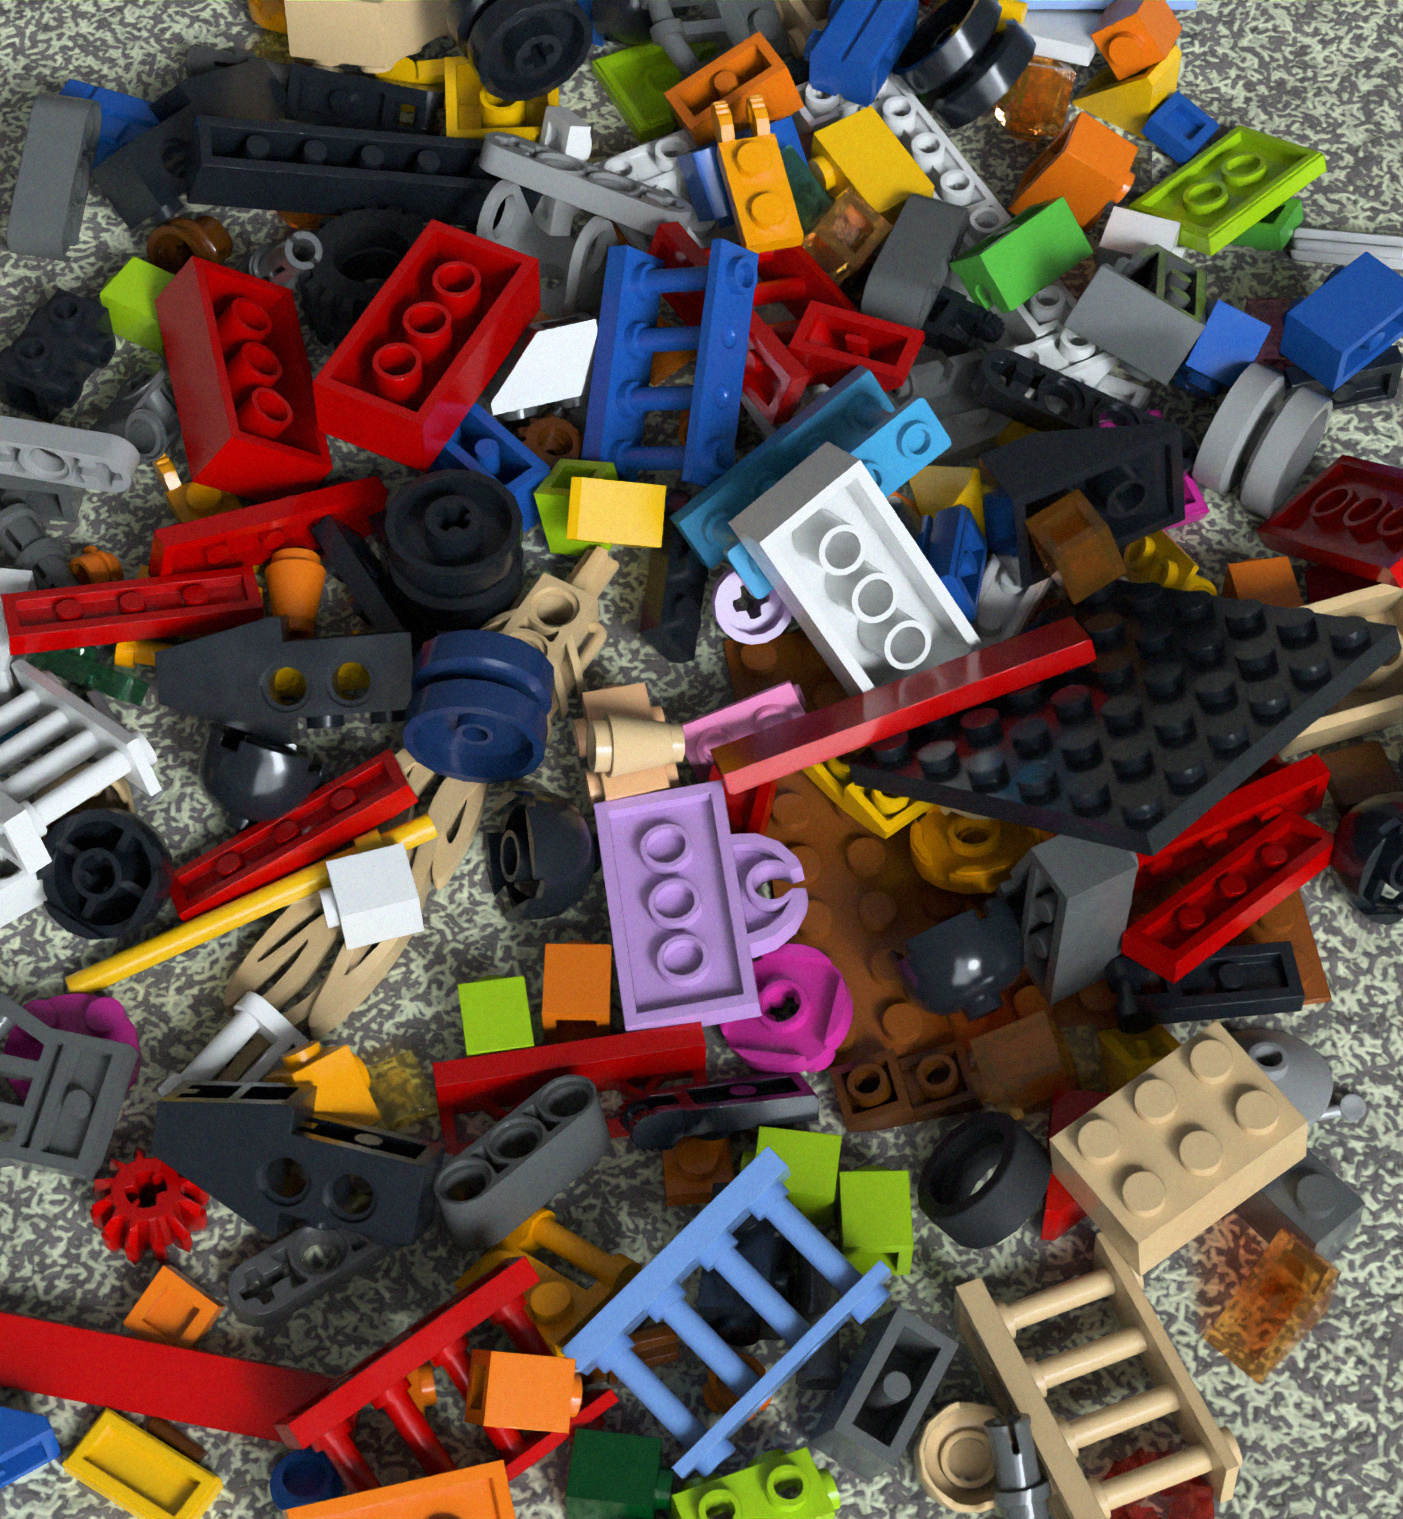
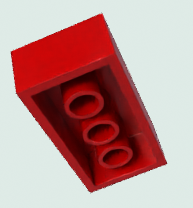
(427, 345)
(241, 383)

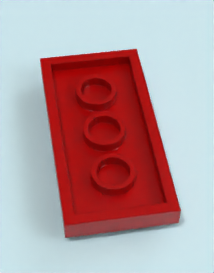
(1345, 521)

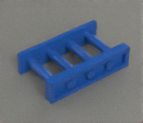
(625, 355)

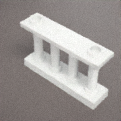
(89, 735)

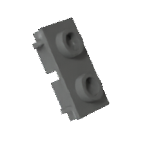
(943, 387)

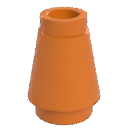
(296, 588)

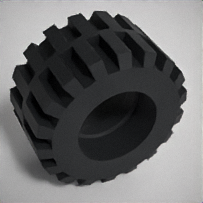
(354, 249)

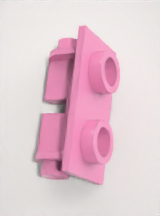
(739, 720)

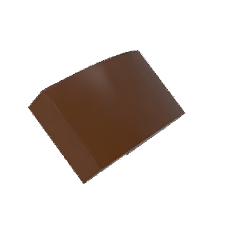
(897, 1092)

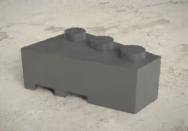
(1144, 312)
(1070, 911)

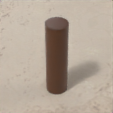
(176, 1439)

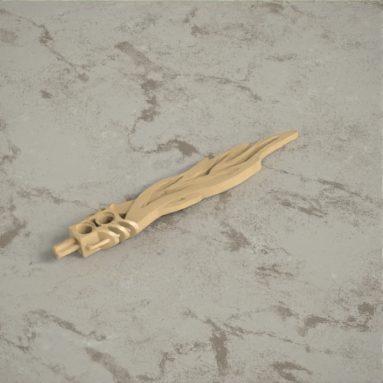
(359, 970)

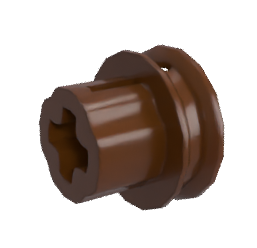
(183, 238)

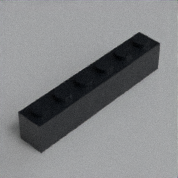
(336, 169)

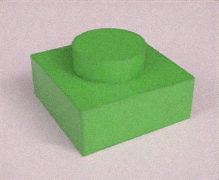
(1274, 229)

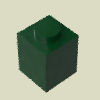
(617, 1476)

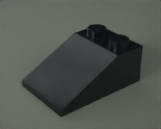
(1123, 472)

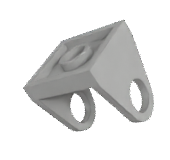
(566, 258)

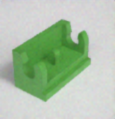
(1023, 256)

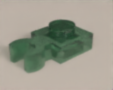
(82, 668)

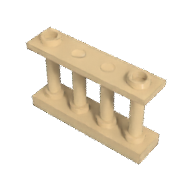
(1022, 1385)

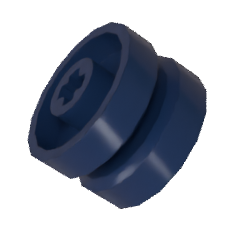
(479, 706)

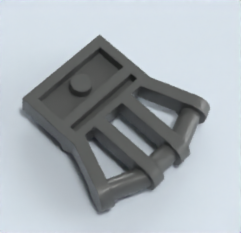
(726, 24)
(70, 1098)

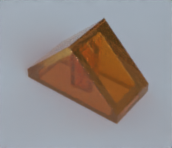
(1275, 1306)

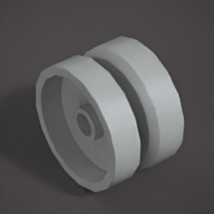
(1262, 440)

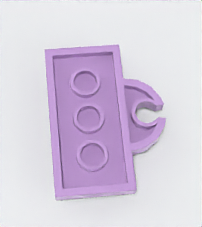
(690, 906)

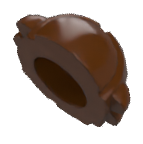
(552, 439)

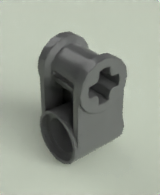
(143, 413)

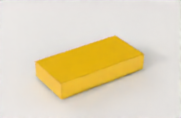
(140, 1471)

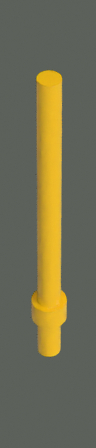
(238, 911)

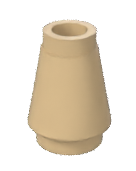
(632, 744)

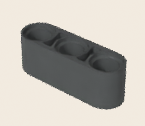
(54, 176)
(915, 261)
(522, 1162)

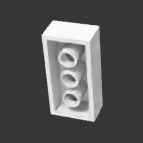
(852, 573)

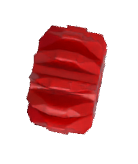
(130, 1225)

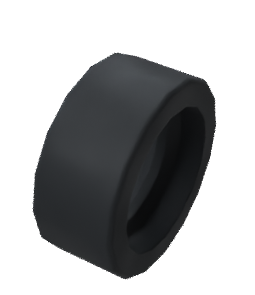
(1004, 1199)

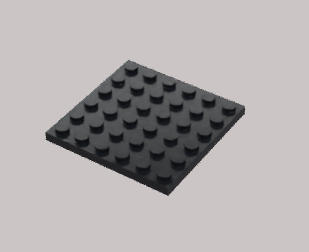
(1149, 732)

